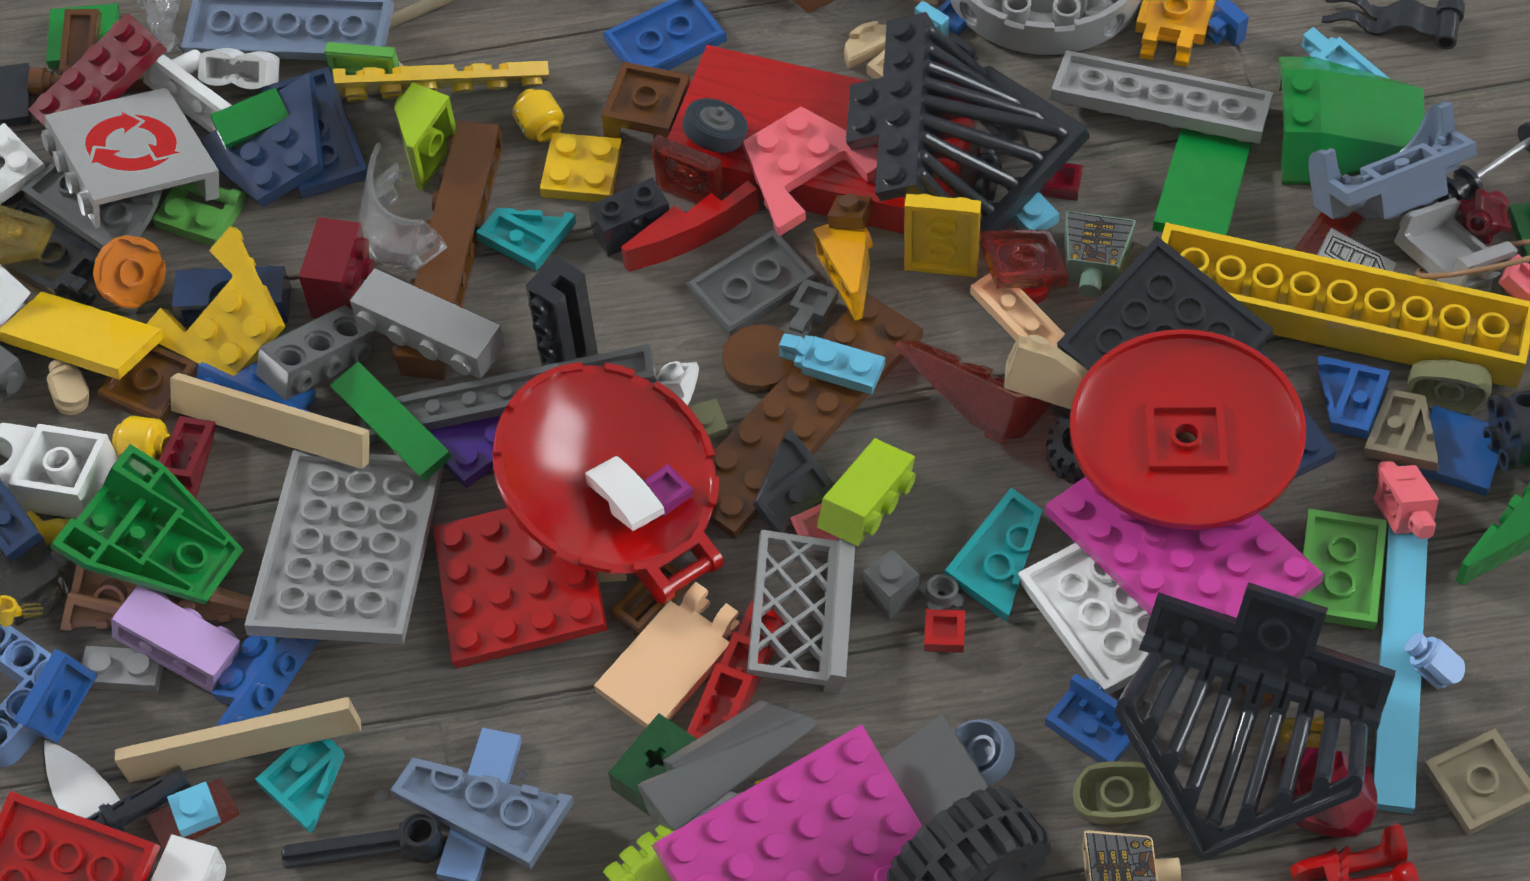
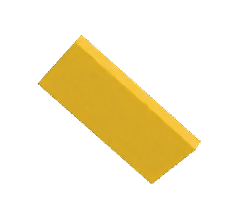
(80, 335)

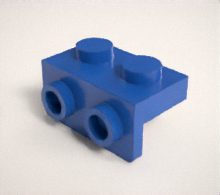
(1088, 720)

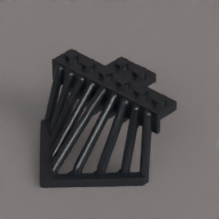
(911, 113)
(1271, 652)

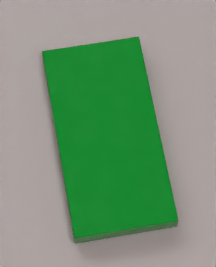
(1202, 182)

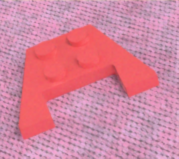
(795, 152)

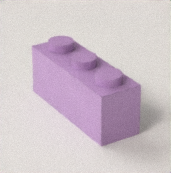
(175, 637)

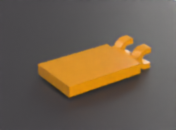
(1173, 22)

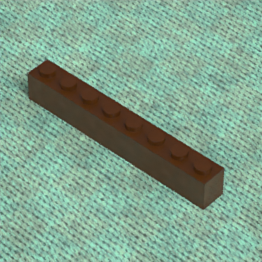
(457, 215)

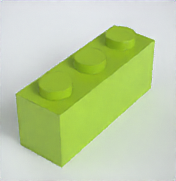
(867, 492)

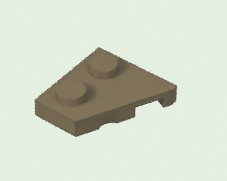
(1403, 432)

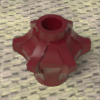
(1485, 214)

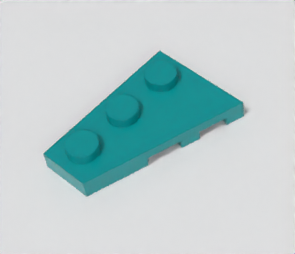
(997, 553)

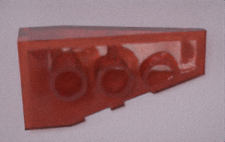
(975, 392)

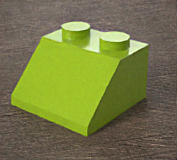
(424, 125)

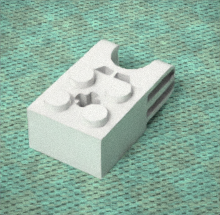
(54, 467)

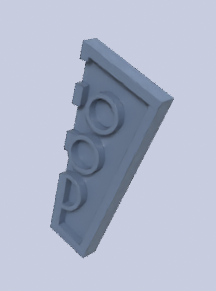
(492, 812)

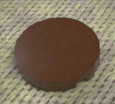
(753, 358)

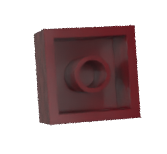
(334, 265)

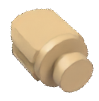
(67, 387)

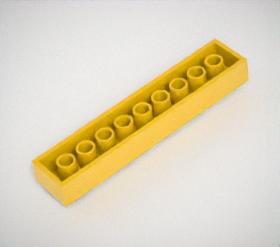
(1363, 305)

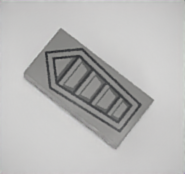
(1346, 249)

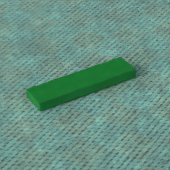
(391, 421)

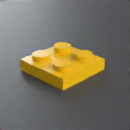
(581, 167)

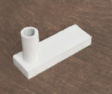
(189, 93)

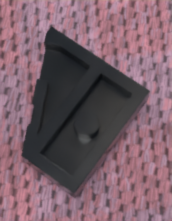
(791, 483)

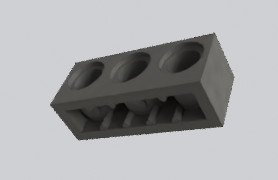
(313, 353)

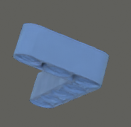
(13, 653)

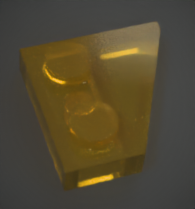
(22, 235)

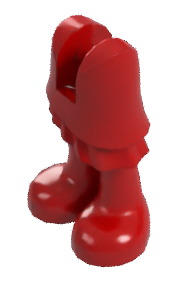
(1338, 865)

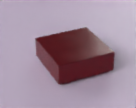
(1064, 183)

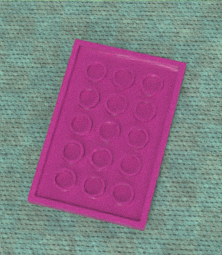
(1191, 565)
(813, 821)

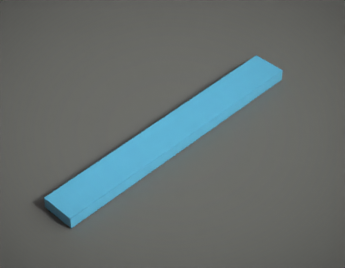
(1399, 725)

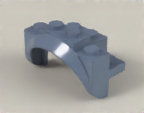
(1398, 181)

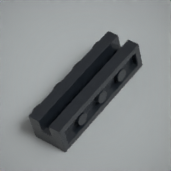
(561, 313)

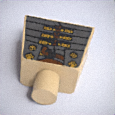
(1125, 858)

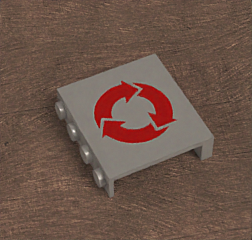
(127, 150)

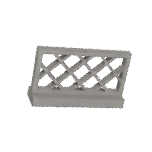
(835, 616)

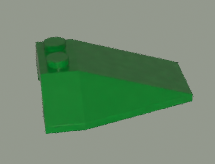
(1342, 110)
(149, 532)

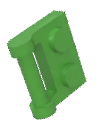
(196, 219)

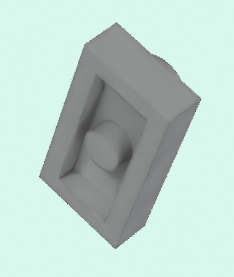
(122, 669)

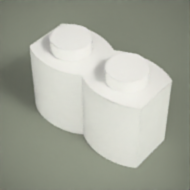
(233, 66)

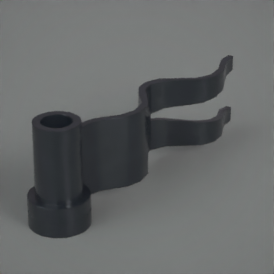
(1429, 21)

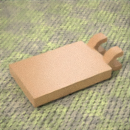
(669, 659)

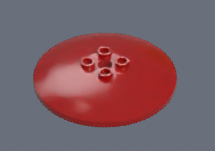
(1195, 383)

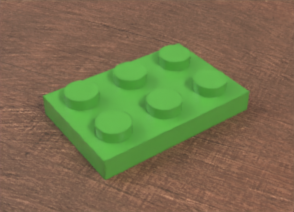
(1351, 559)

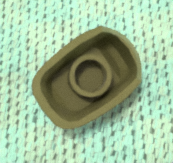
(1451, 384)
(1116, 793)

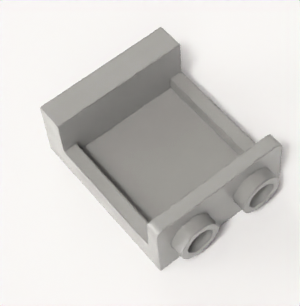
(1444, 245)

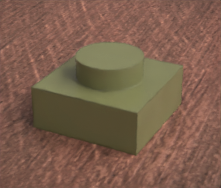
(711, 419)

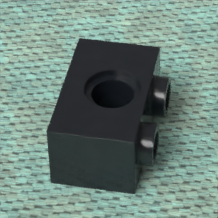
(626, 214)

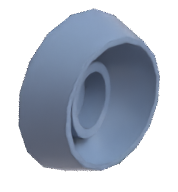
(988, 746)

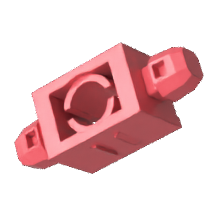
(1406, 499)

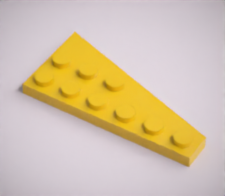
(435, 77)

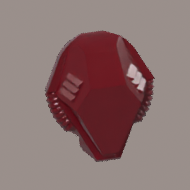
(1343, 820)

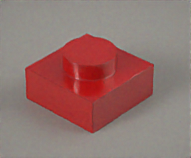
(944, 630)

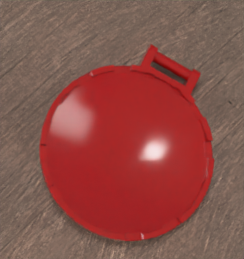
(579, 420)

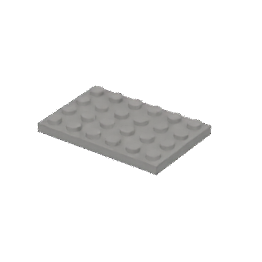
(344, 551)

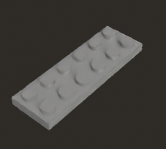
(1162, 96)

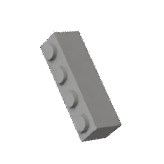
(427, 324)

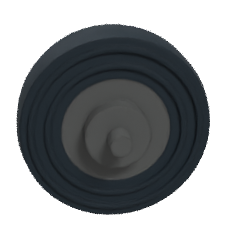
(714, 125)

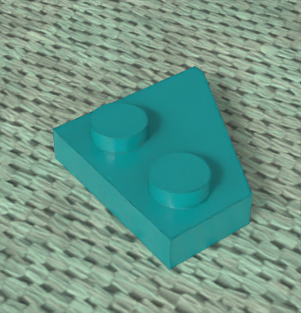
(525, 234)
(303, 780)

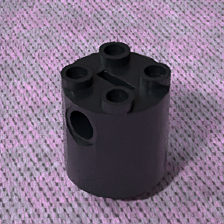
(1510, 428)

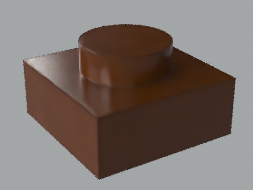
(850, 211)

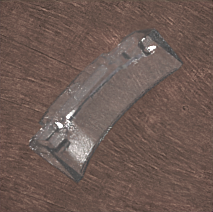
(390, 237)

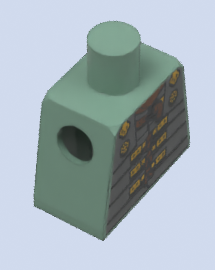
(1096, 249)

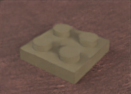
(1480, 781)

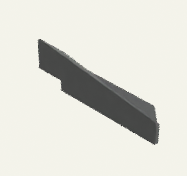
(720, 762)

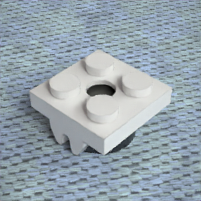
(17, 166)

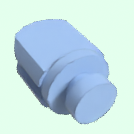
(1435, 660)

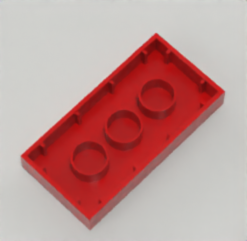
(772, 89)

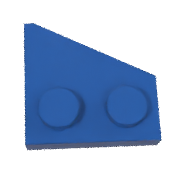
(1352, 395)

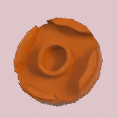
(129, 271)

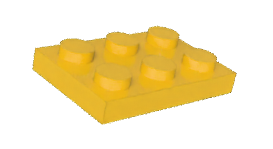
(941, 235)

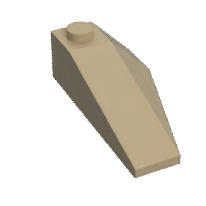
(1043, 371)

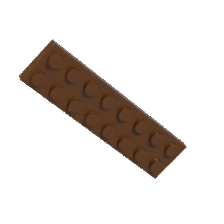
(801, 404)

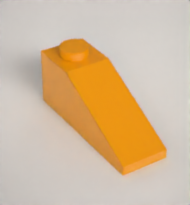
(847, 263)

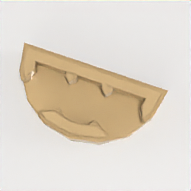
(864, 43)

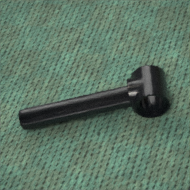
(371, 845)

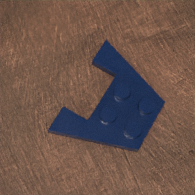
(280, 155)

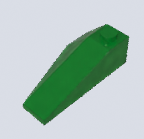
(1501, 542)

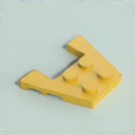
(234, 322)

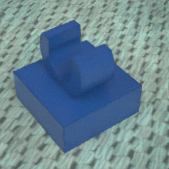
(1227, 23)

